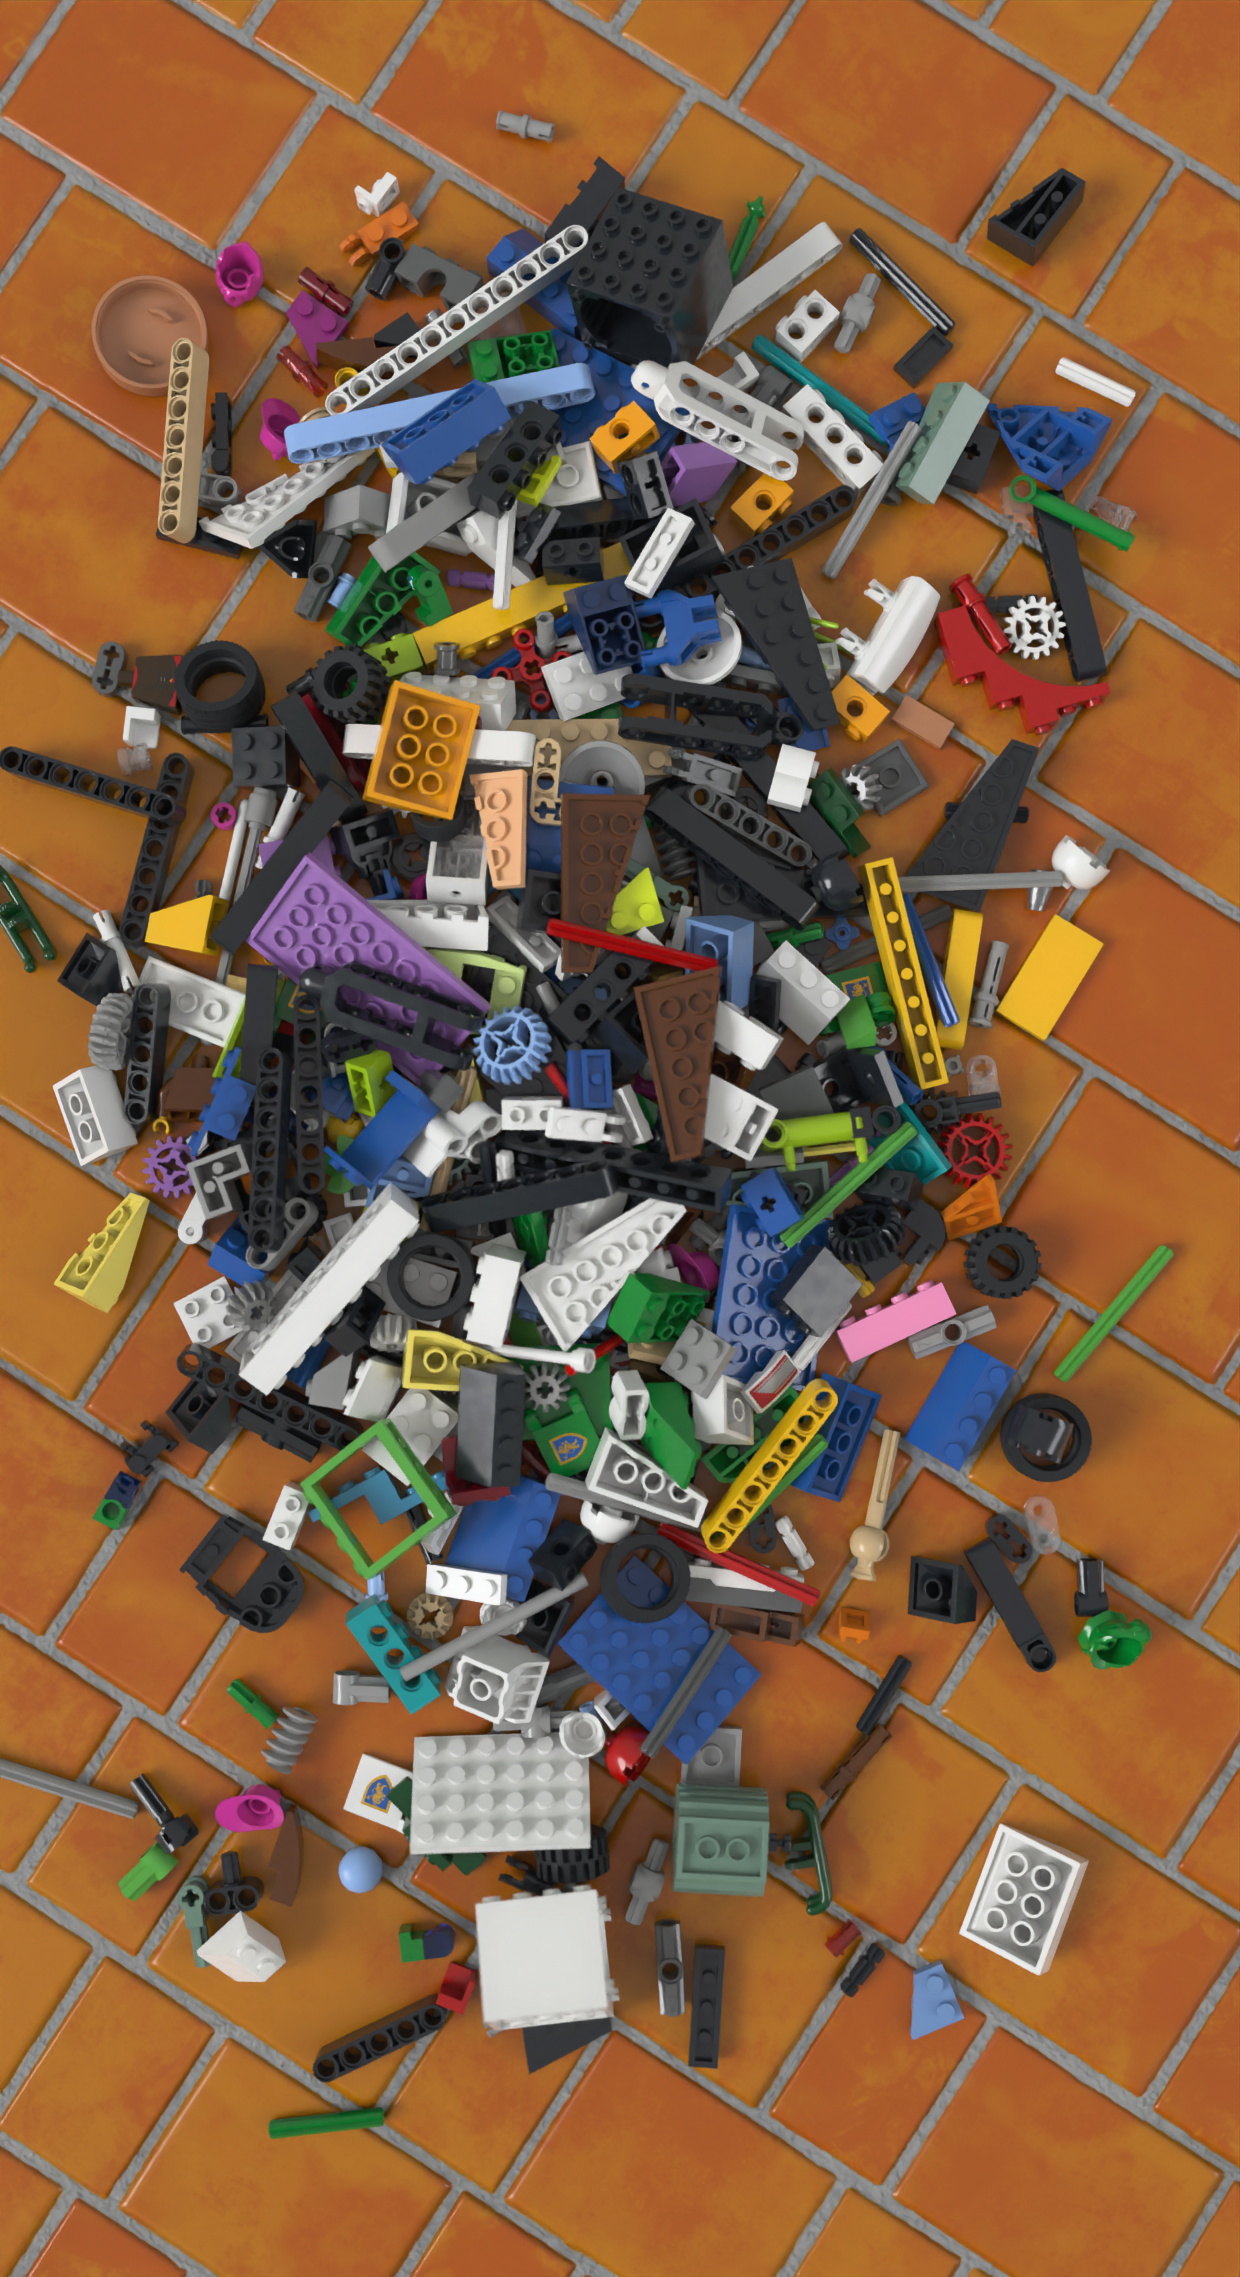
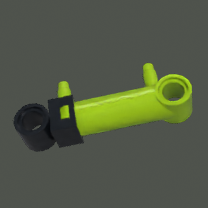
(852, 1126)

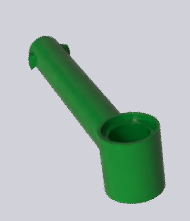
(1072, 514)

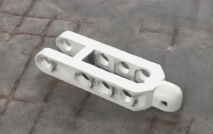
(758, 428)

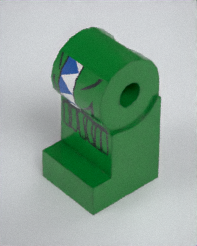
(431, 595)

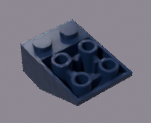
(606, 624)

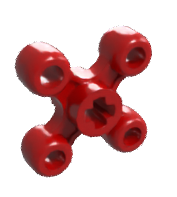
(528, 660)

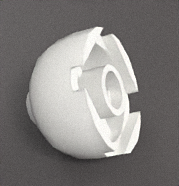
(1077, 865)
(606, 1523)

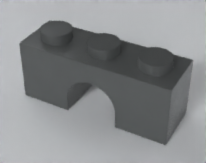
(423, 270)

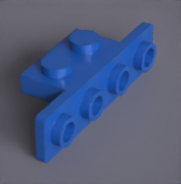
(228, 1106)

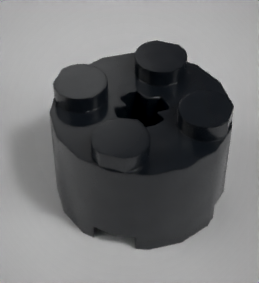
(1039, 1433)

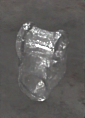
(1111, 512)
(984, 1082)

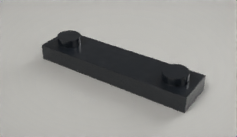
(706, 2006)

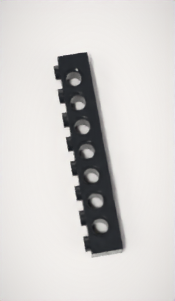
(635, 1170)

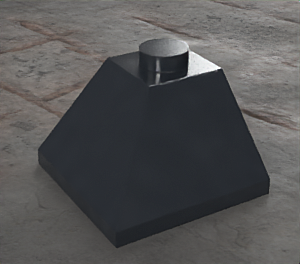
(92, 971)
(201, 1415)
(941, 1591)

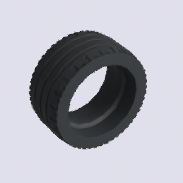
(204, 663)
(396, 1272)
(1079, 1448)
(678, 1566)

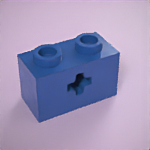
(786, 1210)

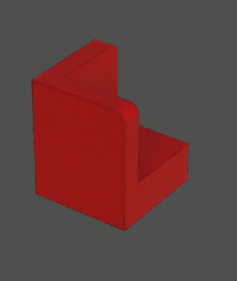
(456, 1987)

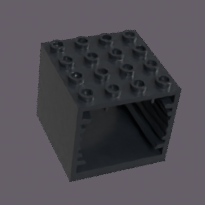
(650, 281)

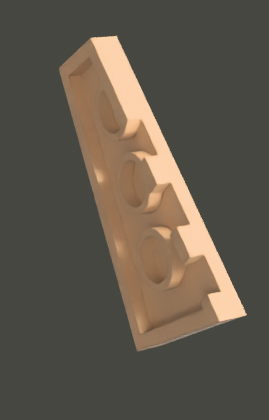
(503, 814)

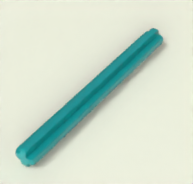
(805, 376)

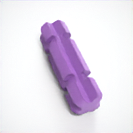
(470, 579)

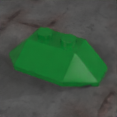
(729, 1460)

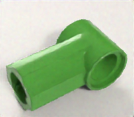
(152, 1867)

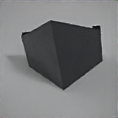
(293, 547)

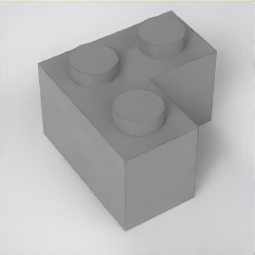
(357, 512)
(215, 1177)

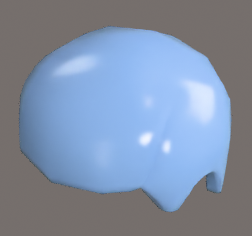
(360, 1869)

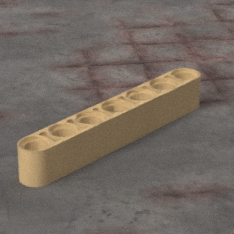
(183, 440)

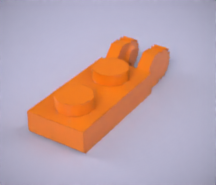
(395, 223)

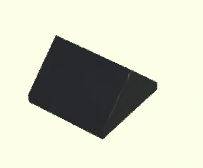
(546, 1625)

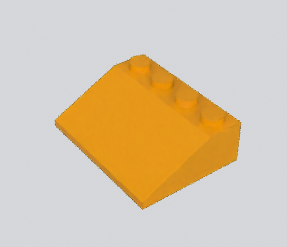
(421, 751)

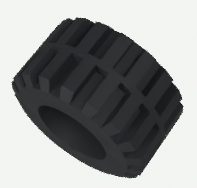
(330, 681)
(1026, 1262)
(575, 1865)

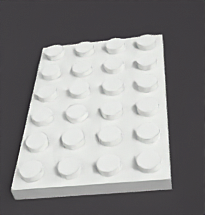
(498, 1795)

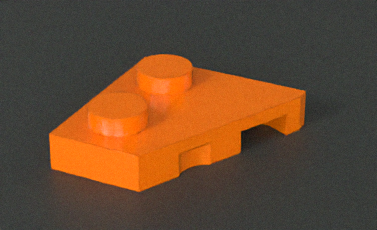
(973, 1210)

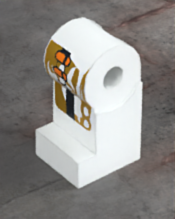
(194, 1224)

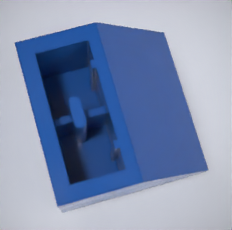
(230, 1257)

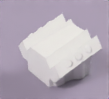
(497, 1679)

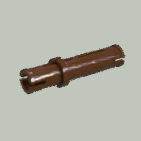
(855, 1762)

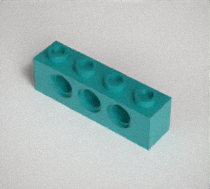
(373, 1612)

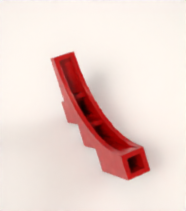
(1003, 686)

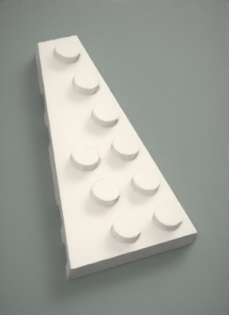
(597, 1268)

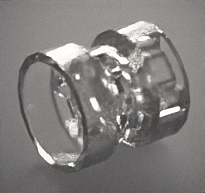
(134, 759)

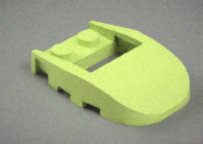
(507, 981)

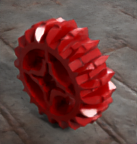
(982, 1159)

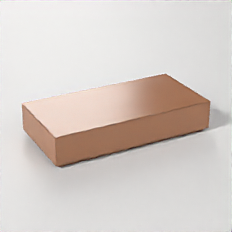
(922, 722)

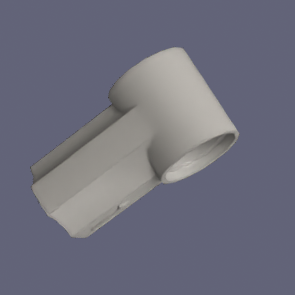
(352, 1688)

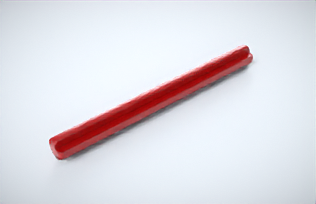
(629, 945)
(741, 1565)

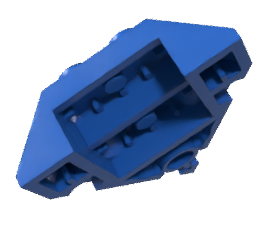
(1050, 442)

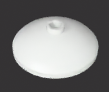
(720, 658)

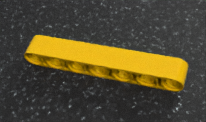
(769, 1452)

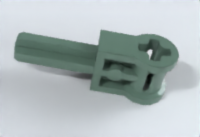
(661, 886)
(195, 1914)

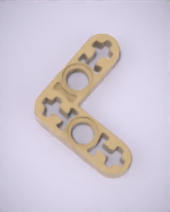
(549, 796)

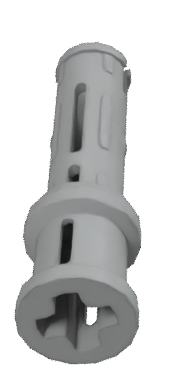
(986, 998)

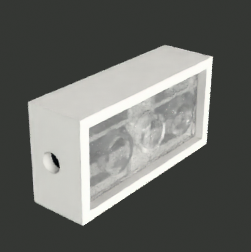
(460, 865)

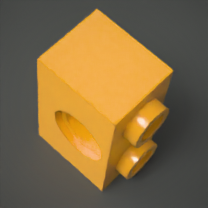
(630, 420)
(765, 489)
(872, 715)

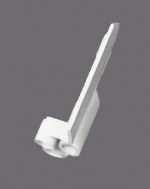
(453, 1136)

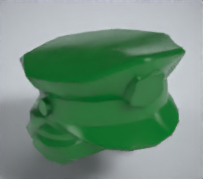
(1113, 1641)

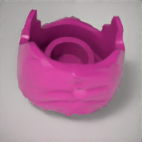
(239, 273)

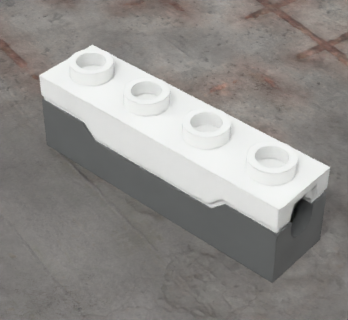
(723, 1586)

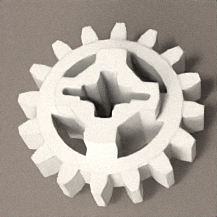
(1043, 636)

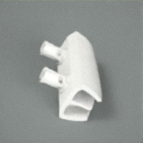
(895, 634)

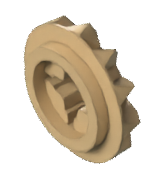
(443, 1618)

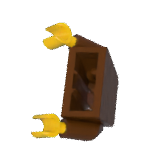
(185, 1094)

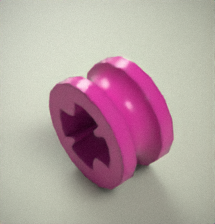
(217, 821)

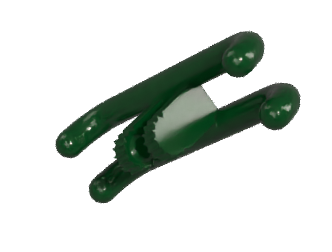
(17, 917)
(820, 1902)

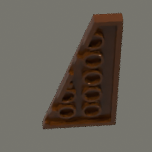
(594, 858)
(679, 1038)

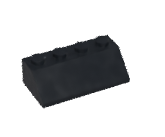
(490, 1423)

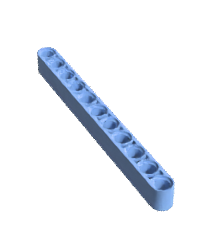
(367, 427)

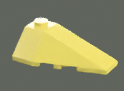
(102, 1268)
(435, 1358)

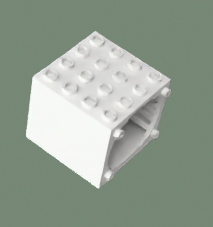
(544, 1958)

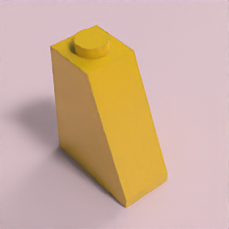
(188, 925)

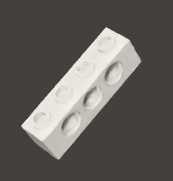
(834, 456)

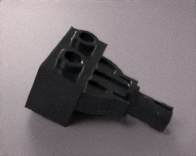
(368, 846)

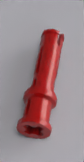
(978, 610)

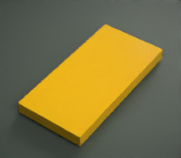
(1049, 977)

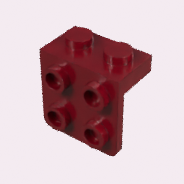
(462, 1491)

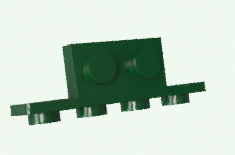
(839, 809)
(466, 1862)

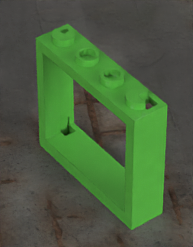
(415, 1473)

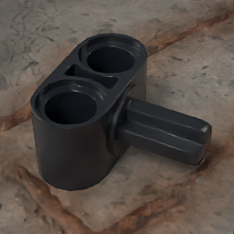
(232, 1888)

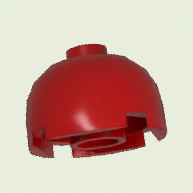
(623, 1756)

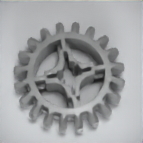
(111, 1032)

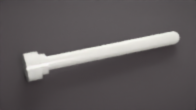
(234, 853)
(581, 1359)

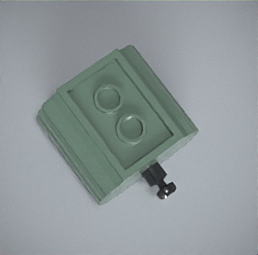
(722, 1839)

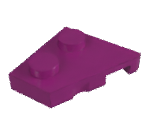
(315, 323)

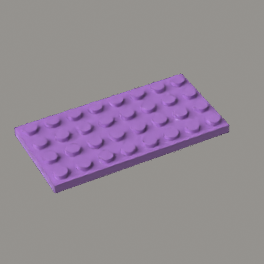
(331, 924)

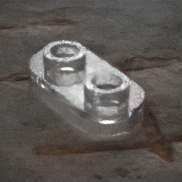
(1042, 1523)

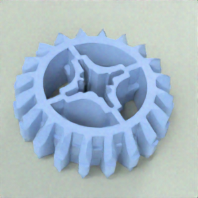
(513, 1061)

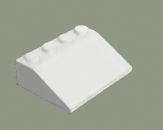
(1024, 1898)

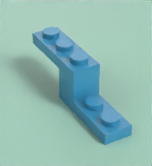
(381, 1494)

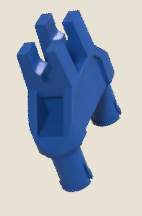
(682, 626)

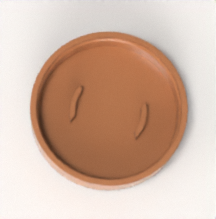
(138, 327)

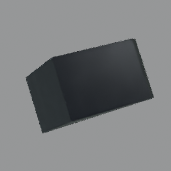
(397, 333)

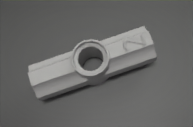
(968, 1324)

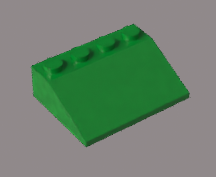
(592, 1387)

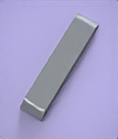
(423, 526)

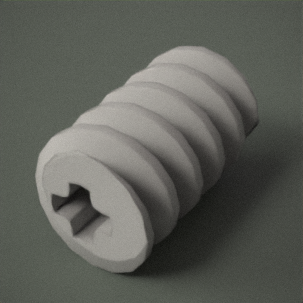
(289, 1739)

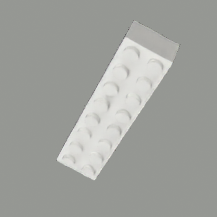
(329, 1289)

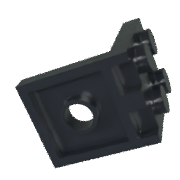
(857, 1078)

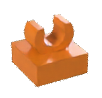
(854, 1624)

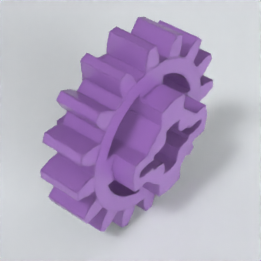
(170, 1178)

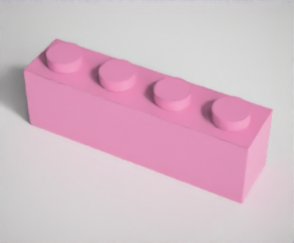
(894, 1321)

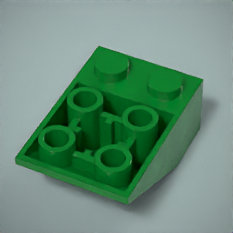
(511, 356)
(655, 1308)
(671, 1432)

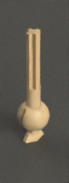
(869, 1541)

